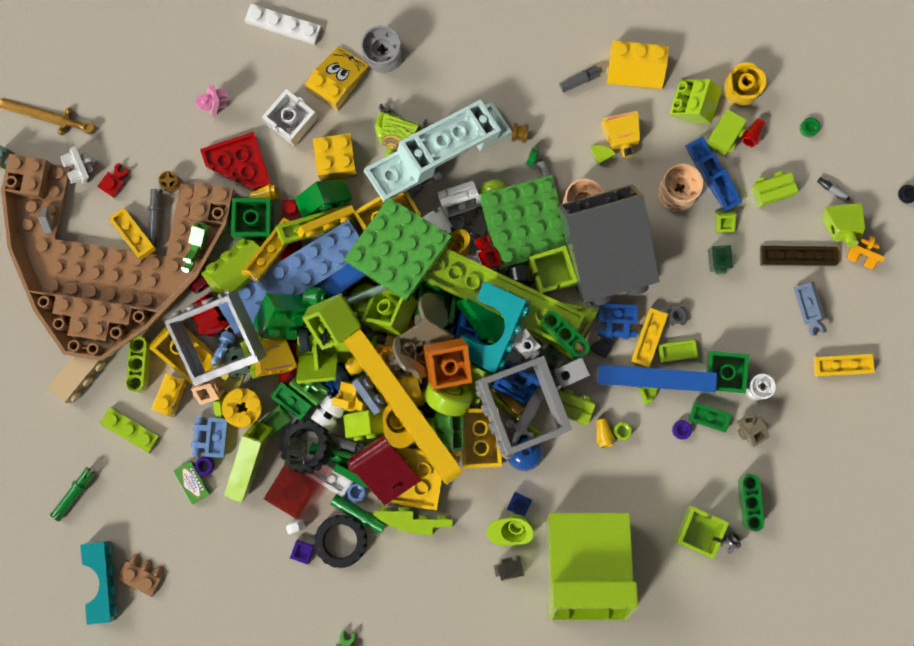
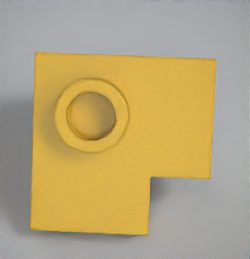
(349, 398)

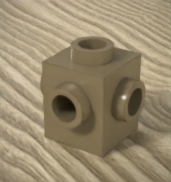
(753, 429)

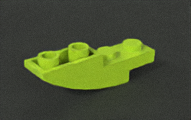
(404, 520)

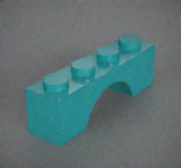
(103, 606)

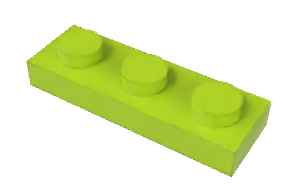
(129, 430)

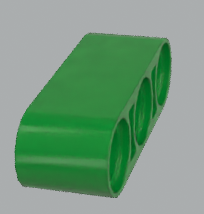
(574, 336)
(757, 510)

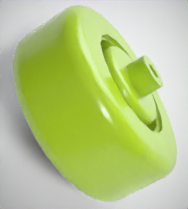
(449, 400)

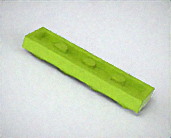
(288, 231)

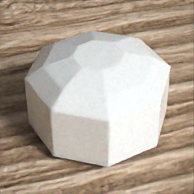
(295, 526)

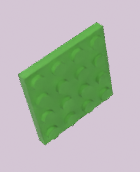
(523, 219)
(398, 249)

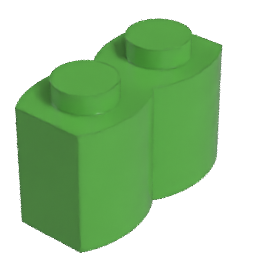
(450, 432)

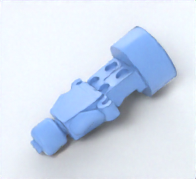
(226, 340)

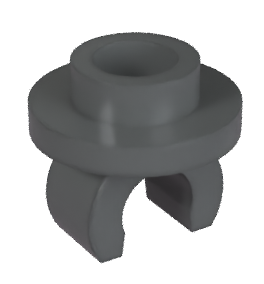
(731, 539)

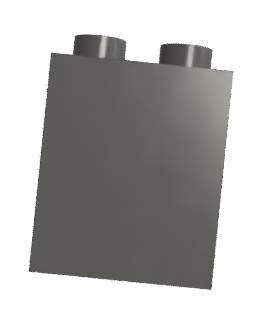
(609, 244)

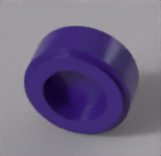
(682, 429)

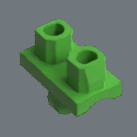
(312, 391)

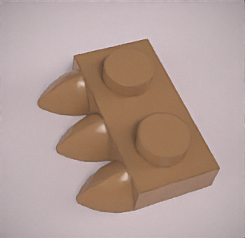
(141, 577)

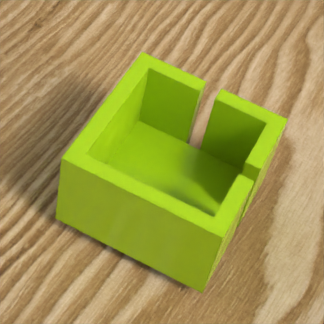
(552, 270)
(698, 532)

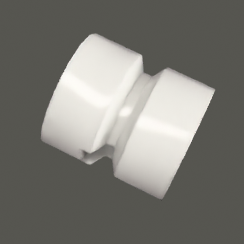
(760, 387)
(336, 412)

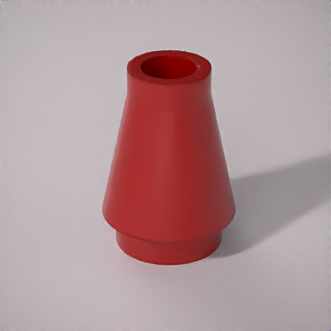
(753, 134)

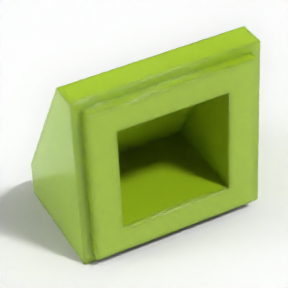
(725, 221)

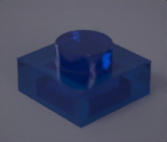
(519, 504)

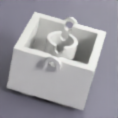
(290, 117)

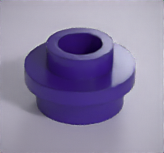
(199, 466)

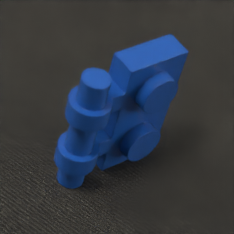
(618, 314)
(515, 387)

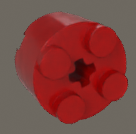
(210, 321)

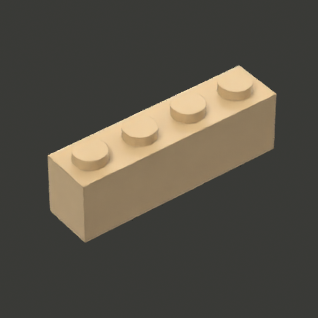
(77, 374)

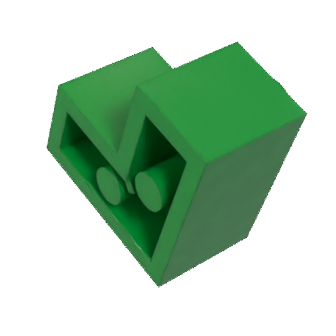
(323, 197)

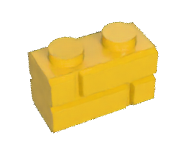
(169, 395)

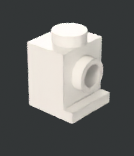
(519, 341)

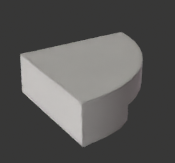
(45, 220)

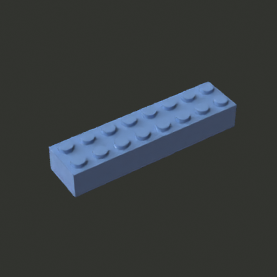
(298, 271)

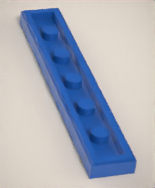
(657, 378)

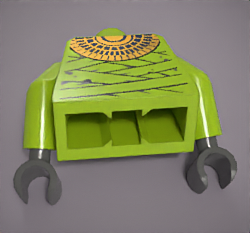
(392, 129)

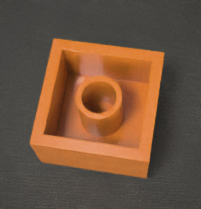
(447, 363)

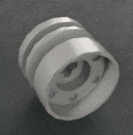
(376, 40)

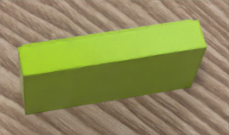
(677, 351)

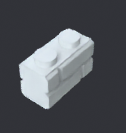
(459, 199)

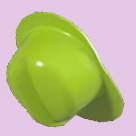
(510, 531)

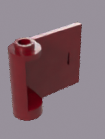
(382, 468)

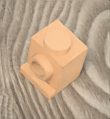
(208, 391)

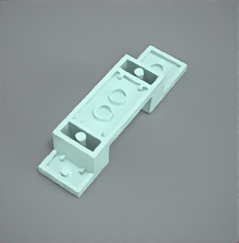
(434, 145)

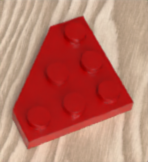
(238, 161)

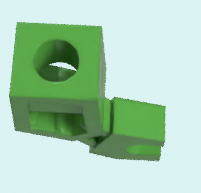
(197, 239)

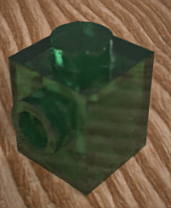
(720, 259)

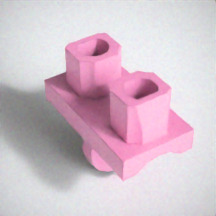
(214, 99)

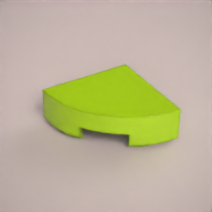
(602, 153)
(647, 394)
(217, 404)

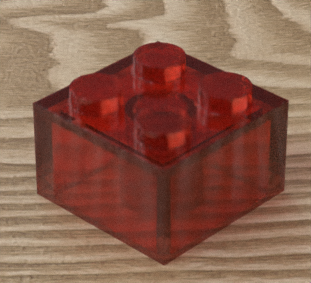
(291, 492)

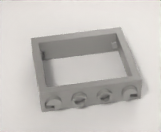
(187, 351)
(550, 393)

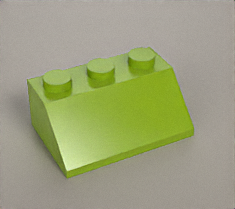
(227, 271)

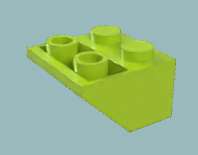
(696, 101)
(334, 316)

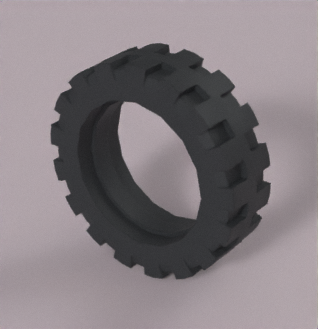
(323, 448)
(320, 546)

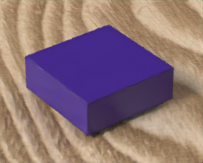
(302, 552)

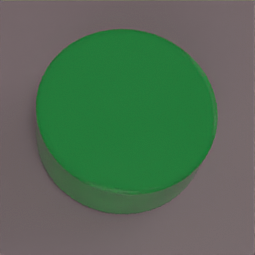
(809, 127)
(532, 156)

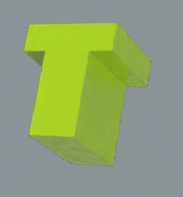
(590, 567)

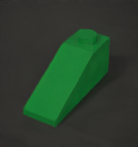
(485, 323)

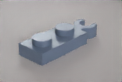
(810, 307)

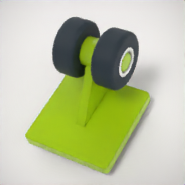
(316, 366)

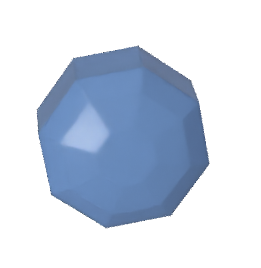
(356, 492)

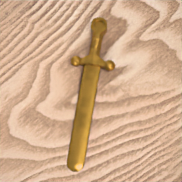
(48, 116)

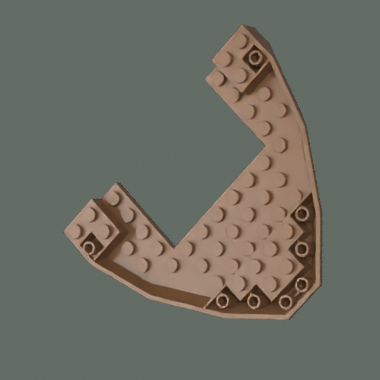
(92, 288)

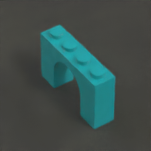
(513, 309)

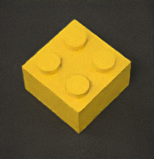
(334, 157)

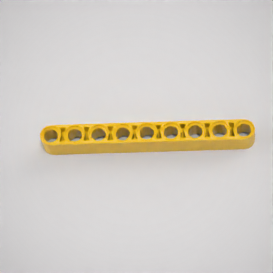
(403, 407)

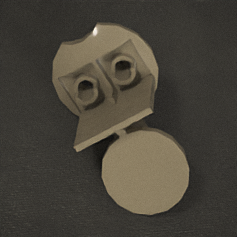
(428, 329)

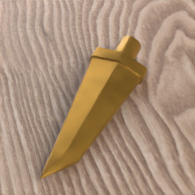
(514, 405)

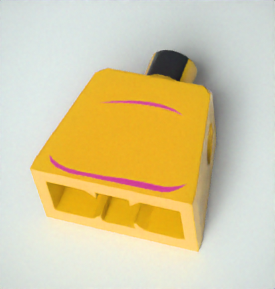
(622, 132)
(278, 358)

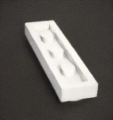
(283, 24)

